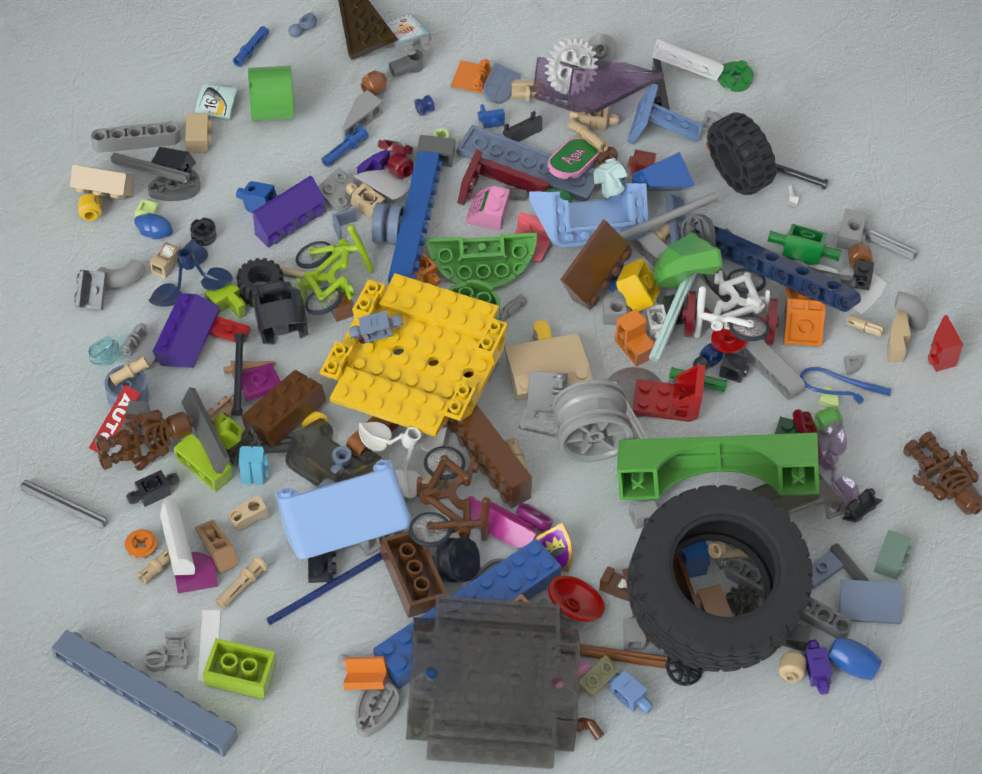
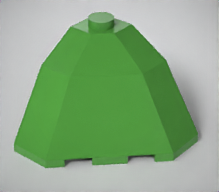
(685, 258)

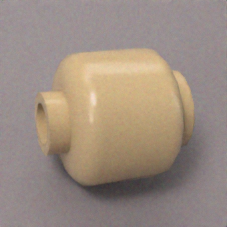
(792, 666)

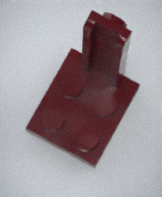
(499, 173)

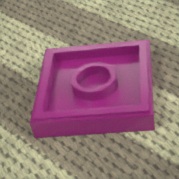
(259, 381)

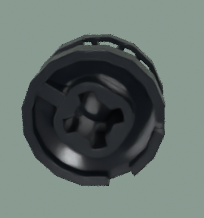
(204, 231)

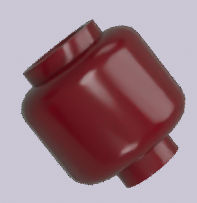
(400, 165)

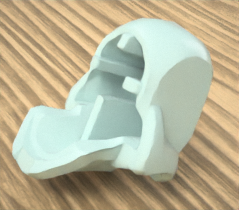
(611, 177)

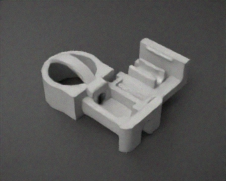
(174, 654)

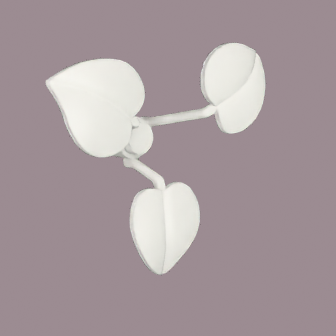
(378, 435)

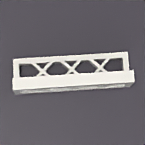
(687, 60)

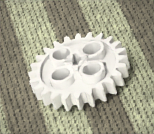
(576, 50)

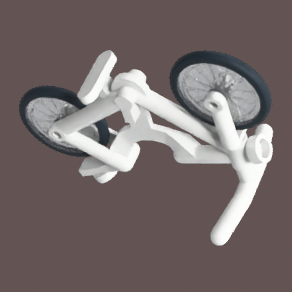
(741, 325)

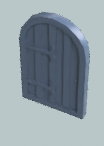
(499, 83)

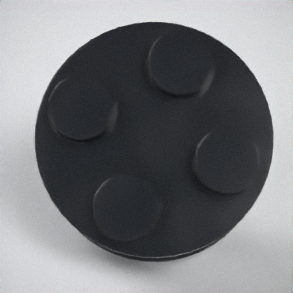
(457, 559)

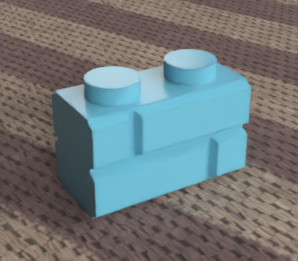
(253, 465)

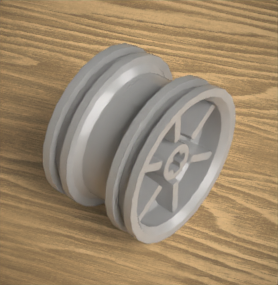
(591, 420)

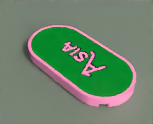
(572, 158)

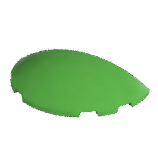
(483, 259)

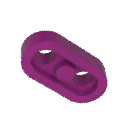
(539, 519)

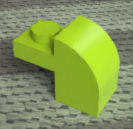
(227, 298)
(228, 430)

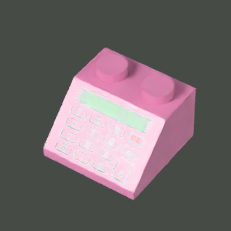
(489, 207)

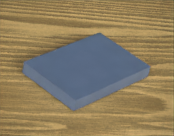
(871, 601)

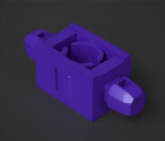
(818, 667)

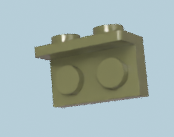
(598, 676)

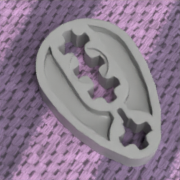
(379, 718)

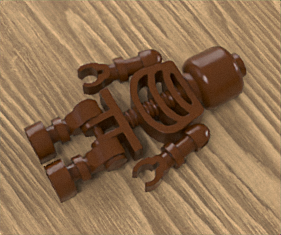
(175, 426)
(958, 478)

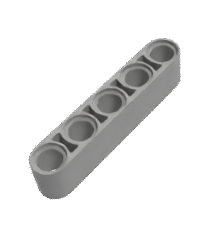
(135, 136)

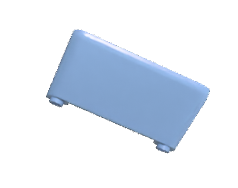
(576, 221)
(343, 512)

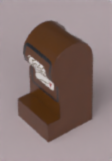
(614, 584)

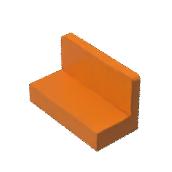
(365, 673)

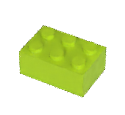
(239, 668)

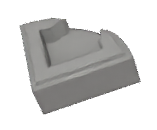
(853, 364)

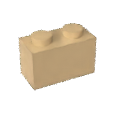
(197, 133)

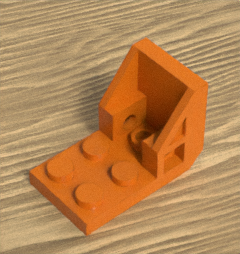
(803, 319)

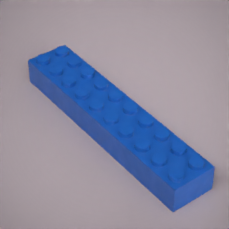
(521, 573)

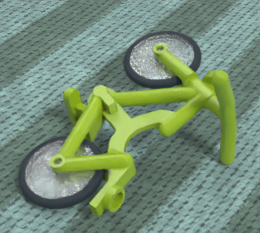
(324, 255)

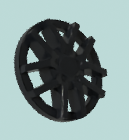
(682, 670)

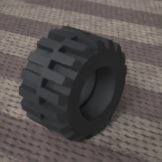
(254, 272)

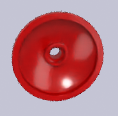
(576, 598)

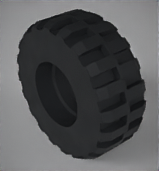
(741, 153)

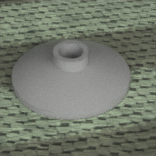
(603, 42)

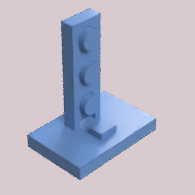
(661, 117)

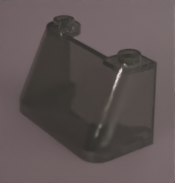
(312, 451)

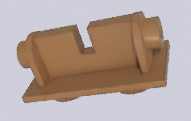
(225, 406)

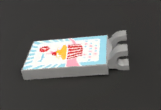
(409, 33)

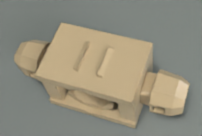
(595, 121)
(361, 194)

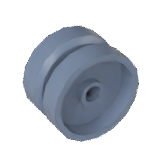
(386, 222)
(138, 383)

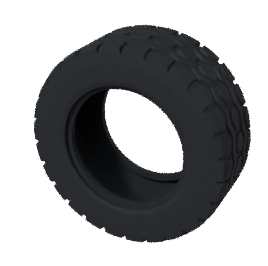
(747, 524)

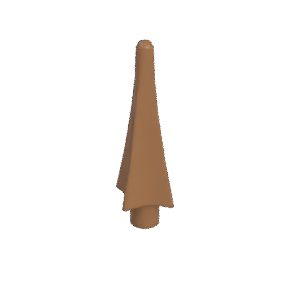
(246, 366)

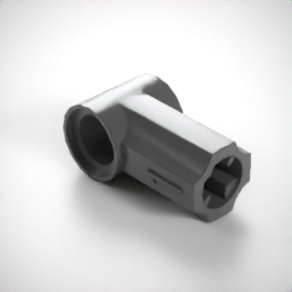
(406, 64)

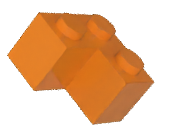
(632, 338)

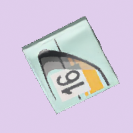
(216, 101)

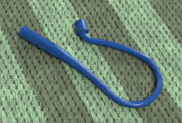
(857, 397)

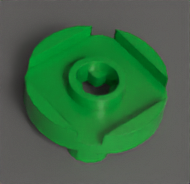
(737, 68)

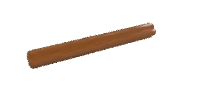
(623, 655)

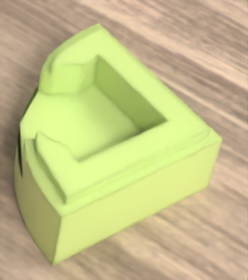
(829, 400)

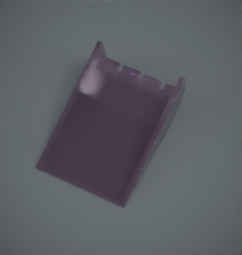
(593, 88)

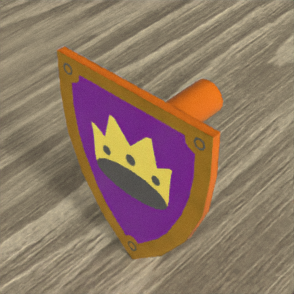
(559, 545)

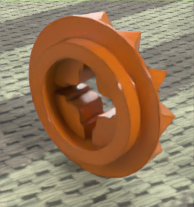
(141, 536)

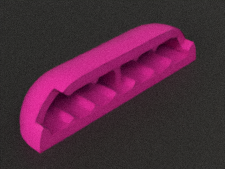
(504, 524)

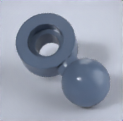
(307, 21)
(337, 453)

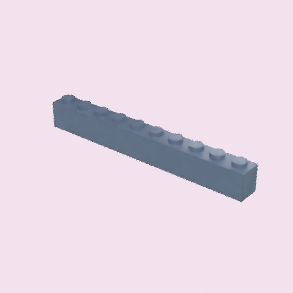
(145, 693)

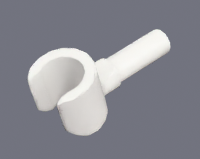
(793, 200)

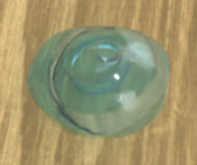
(104, 351)

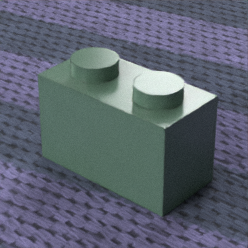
(892, 555)

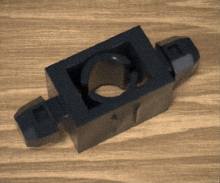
(149, 496)

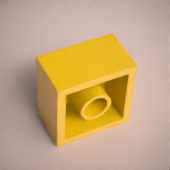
(638, 285)

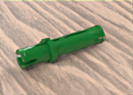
(709, 382)

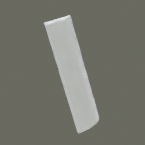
(176, 539)

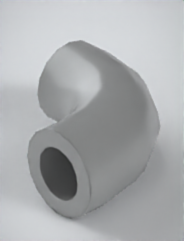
(123, 276)
(914, 307)

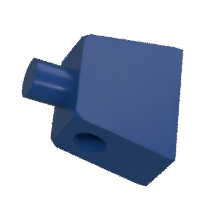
(256, 195)

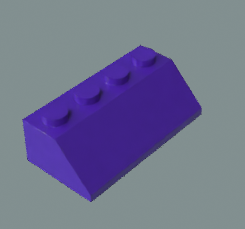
(288, 212)
(186, 331)

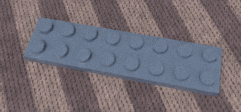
(524, 159)

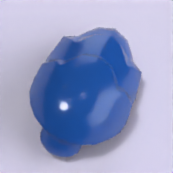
(153, 226)

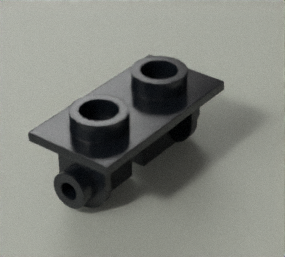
(856, 511)

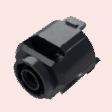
(279, 311)

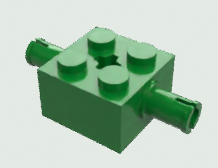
(804, 245)

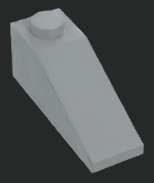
(363, 111)

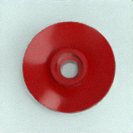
(726, 342)

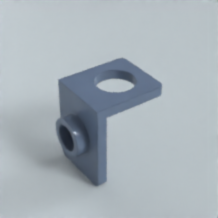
(342, 218)

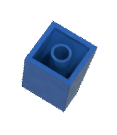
(665, 175)

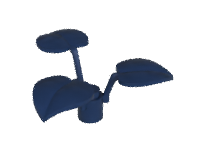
(188, 258)

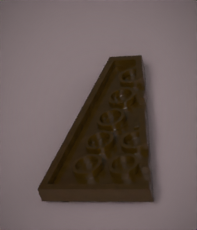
(363, 27)

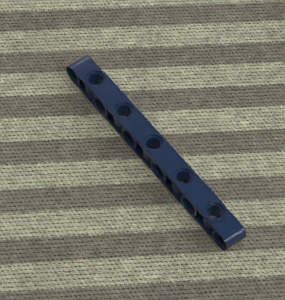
(785, 271)

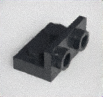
(322, 567)

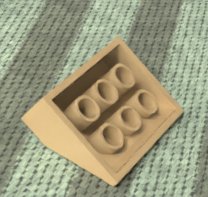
(554, 354)

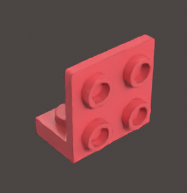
(530, 224)

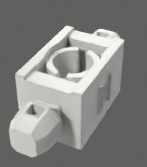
(652, 313)

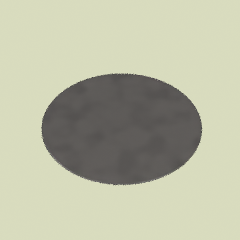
(627, 378)

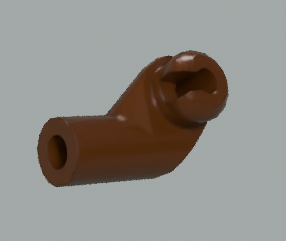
(590, 725)

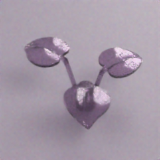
(834, 441)

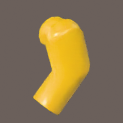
(314, 416)

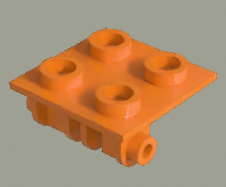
(471, 75)

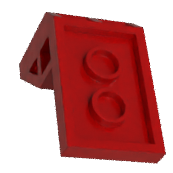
(671, 401)

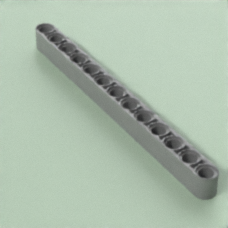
(757, 352)

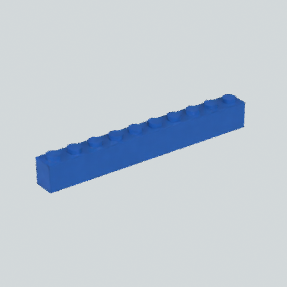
(416, 215)

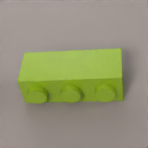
(193, 456)

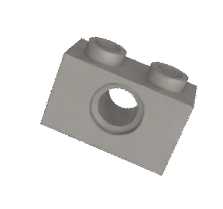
(851, 229)

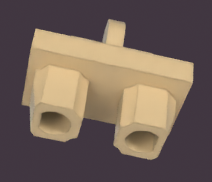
(522, 89)

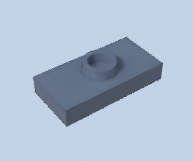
(825, 568)

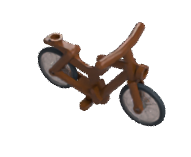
(432, 528)

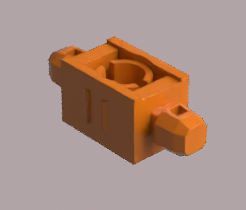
(428, 271)

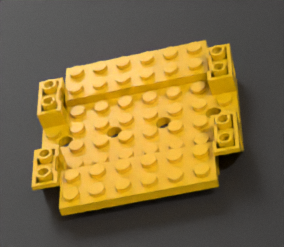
(435, 327)

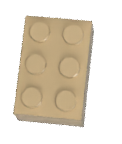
(102, 182)

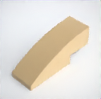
(898, 338)

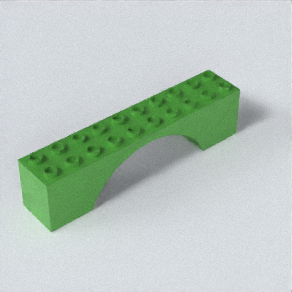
(654, 465)

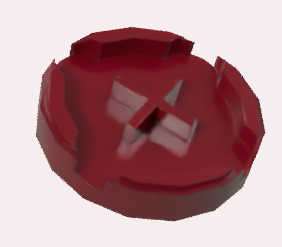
(395, 146)

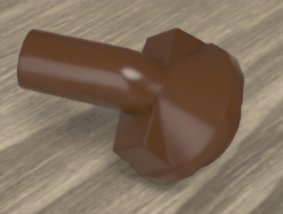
(609, 154)

